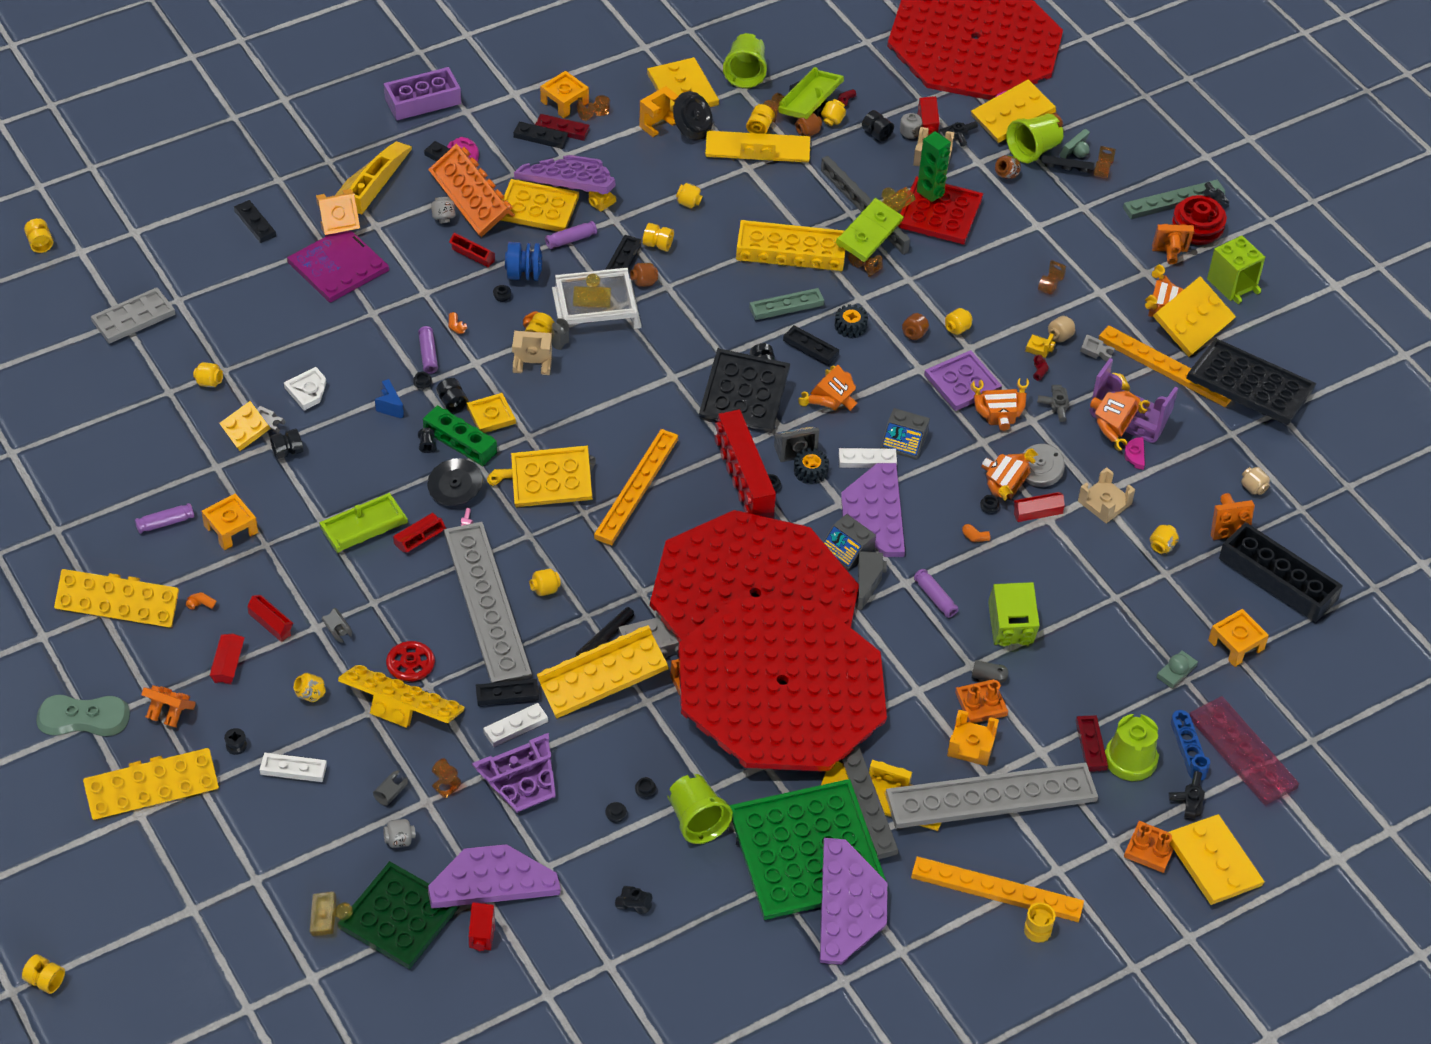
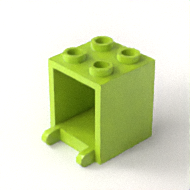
(1236, 268)
(1013, 601)

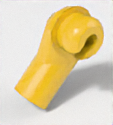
(499, 474)

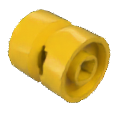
(760, 119)
(38, 235)
(660, 237)
(540, 323)
(1039, 922)
(43, 974)

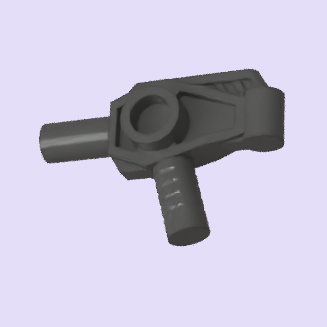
(1058, 402)

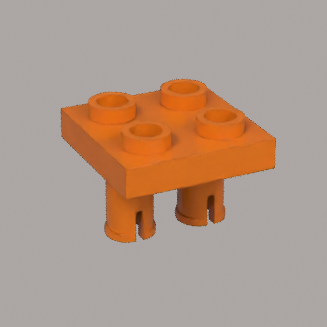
(1172, 240)
(1230, 516)
(164, 695)
(982, 701)
(1150, 847)

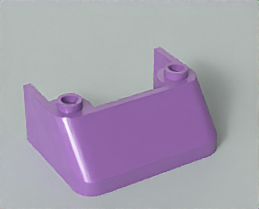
(1142, 425)

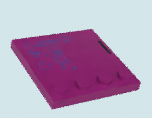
(338, 264)

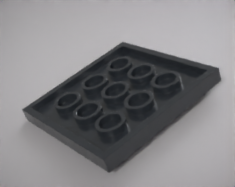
(745, 384)

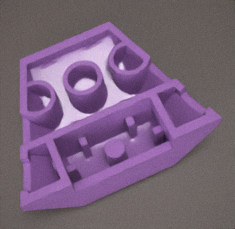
(522, 774)

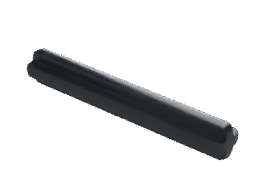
(608, 631)

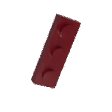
(574, 129)
(1091, 743)

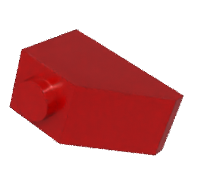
(929, 113)
(481, 926)

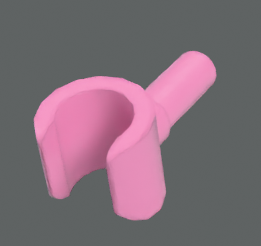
(465, 521)

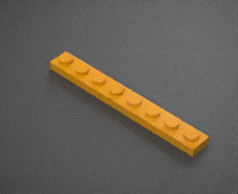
(1156, 361)
(636, 487)
(995, 888)

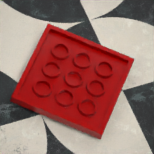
(945, 217)

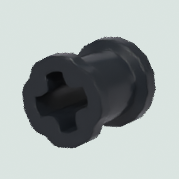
(426, 437)

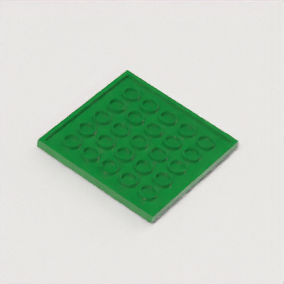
(785, 839)

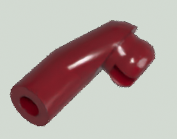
(845, 96)
(1041, 366)

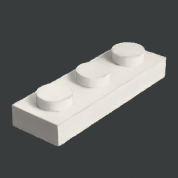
(865, 457)
(515, 725)
(293, 767)

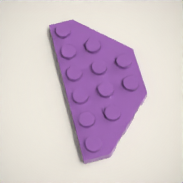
(569, 172)
(876, 505)
(491, 876)
(850, 902)

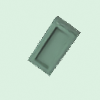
(1077, 146)
(1177, 669)

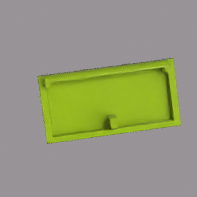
(809, 93)
(869, 229)
(363, 522)

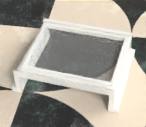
(621, 303)

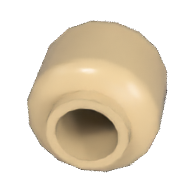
(1062, 328)
(1255, 480)

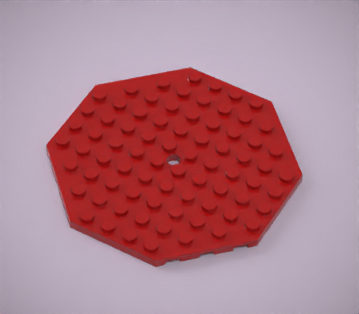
(939, 44)
(745, 555)
(812, 721)

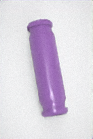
(571, 235)
(428, 349)
(164, 518)
(936, 593)

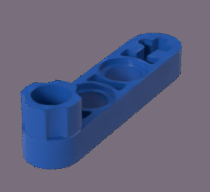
(1187, 745)

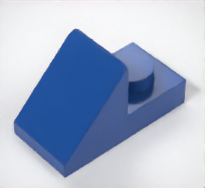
(389, 402)

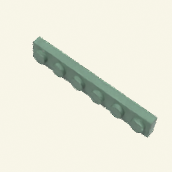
(1165, 201)

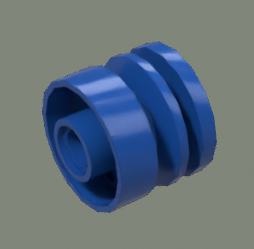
(523, 261)

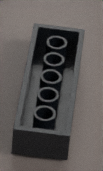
(1280, 572)

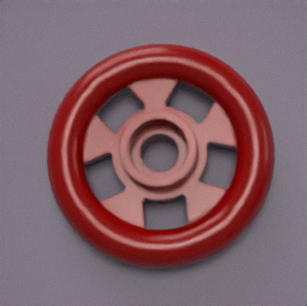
(410, 675)

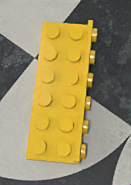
(790, 245)
(602, 671)

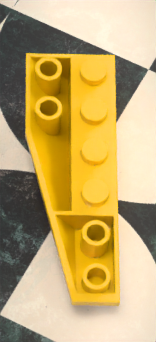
(374, 175)

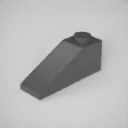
(869, 575)

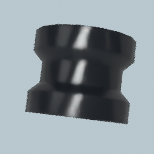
(235, 741)

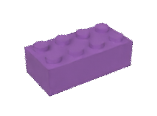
(422, 93)

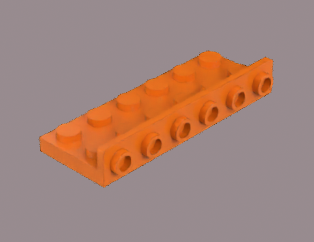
(470, 189)

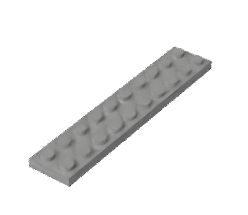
(487, 603)
(991, 795)

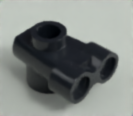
(634, 898)

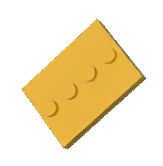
(683, 77)
(1017, 103)
(540, 205)
(1194, 316)
(551, 476)
(1215, 859)

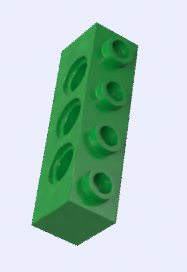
(933, 166)
(461, 435)

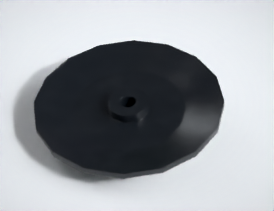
(692, 115)
(454, 482)

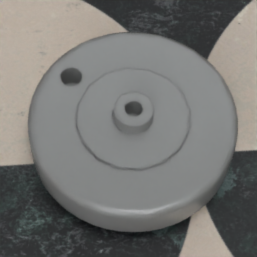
(1047, 467)

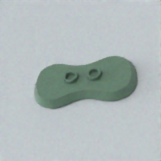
(98, 716)

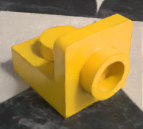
(601, 201)
(1040, 346)

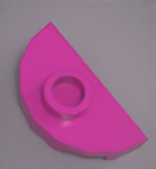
(468, 144)
(1135, 452)

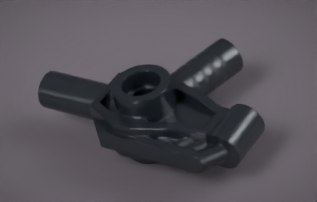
(960, 131)
(1216, 194)
(1193, 797)

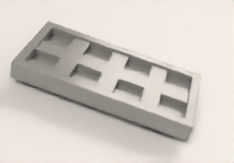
(133, 315)

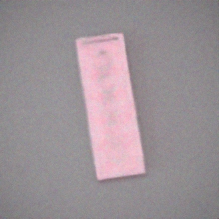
(1243, 750)

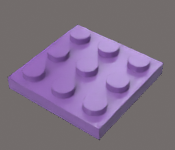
(955, 376)

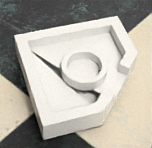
(307, 388)

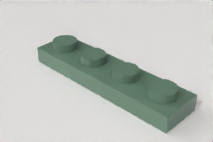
(786, 304)

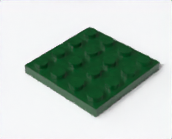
(397, 916)

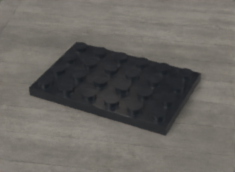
(1251, 381)

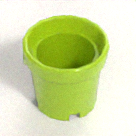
(745, 62)
(1033, 137)
(1133, 748)
(699, 809)

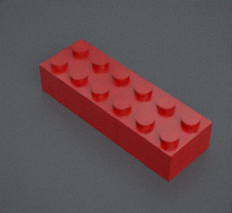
(745, 464)

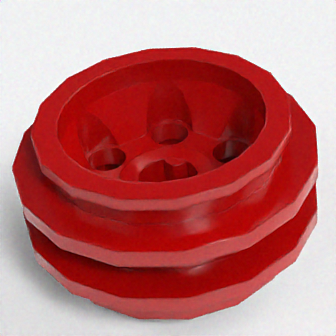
(1205, 216)

